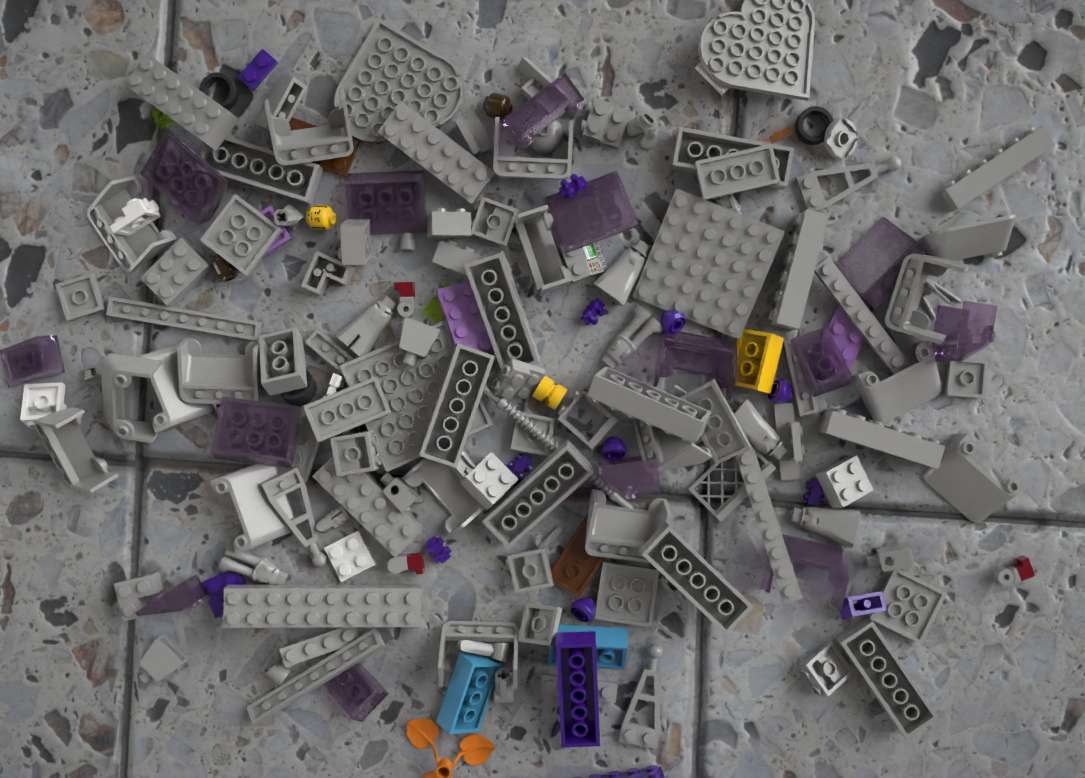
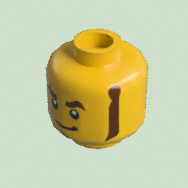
(320, 217)

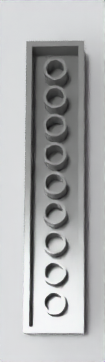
(322, 606)

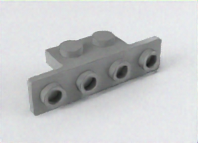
(537, 81)
(790, 434)

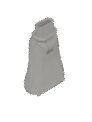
(623, 273)
(366, 328)
(758, 431)
(834, 524)

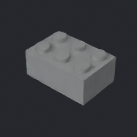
(177, 272)
(282, 361)

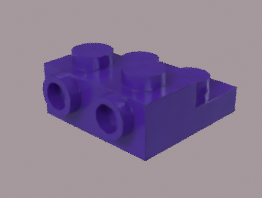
(215, 589)

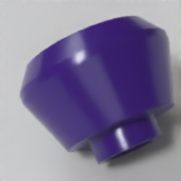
(672, 321)
(780, 392)
(613, 448)
(583, 609)

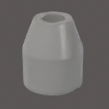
(407, 243)

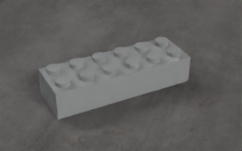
(181, 101)
(697, 145)
(436, 152)
(259, 169)
(798, 270)
(502, 309)
(649, 404)
(456, 405)
(881, 439)
(538, 494)
(370, 507)
(695, 578)
(886, 678)

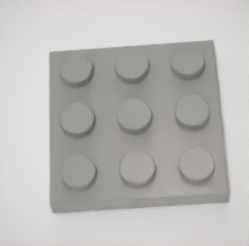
(241, 235)
(626, 594)
(909, 605)

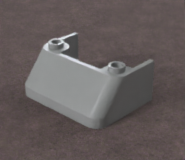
(314, 142)
(531, 168)
(540, 250)
(902, 310)
(117, 375)
(71, 451)
(481, 632)

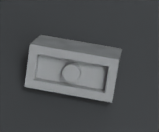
(474, 135)

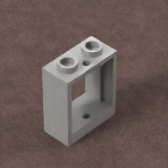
(601, 432)

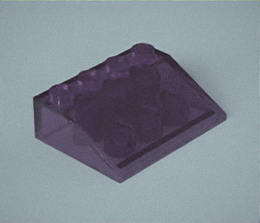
(185, 178)
(389, 199)
(592, 214)
(876, 261)
(256, 432)

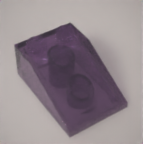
(32, 360)
(821, 362)
(185, 595)
(357, 691)

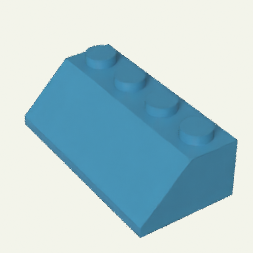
(610, 645)
(468, 693)

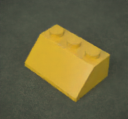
(757, 360)

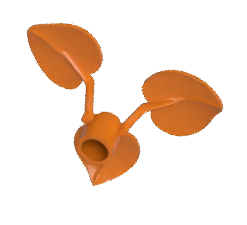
(474, 746)

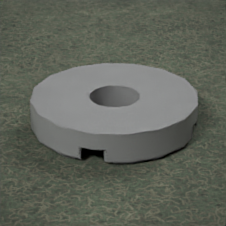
(832, 138)

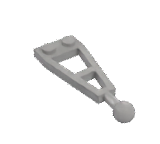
(811, 190)
(282, 485)
(637, 733)

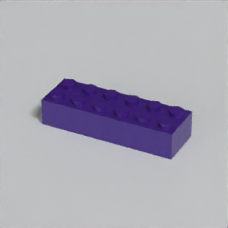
(578, 689)

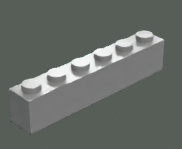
(996, 169)

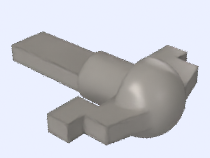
(548, 540)

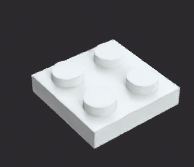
(350, 555)

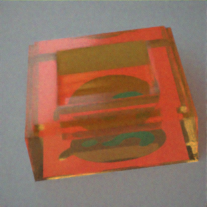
(781, 134)

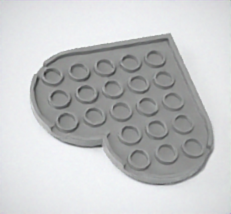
(762, 48)
(396, 69)

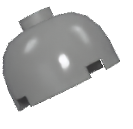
(548, 139)

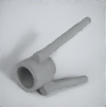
(930, 287)

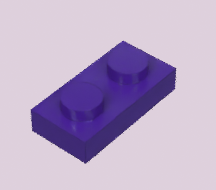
(257, 70)

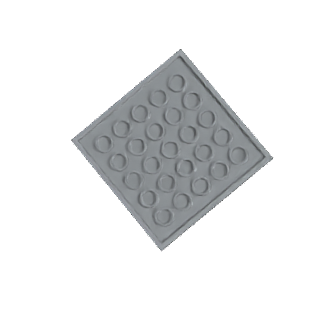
(708, 263)
(410, 395)

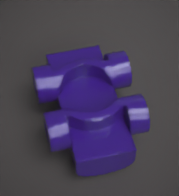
(570, 189)
(591, 311)
(523, 463)
(815, 492)
(436, 546)

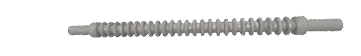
(501, 403)

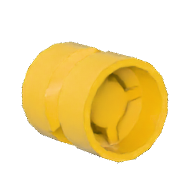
(549, 392)

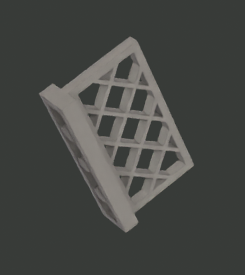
(739, 495)

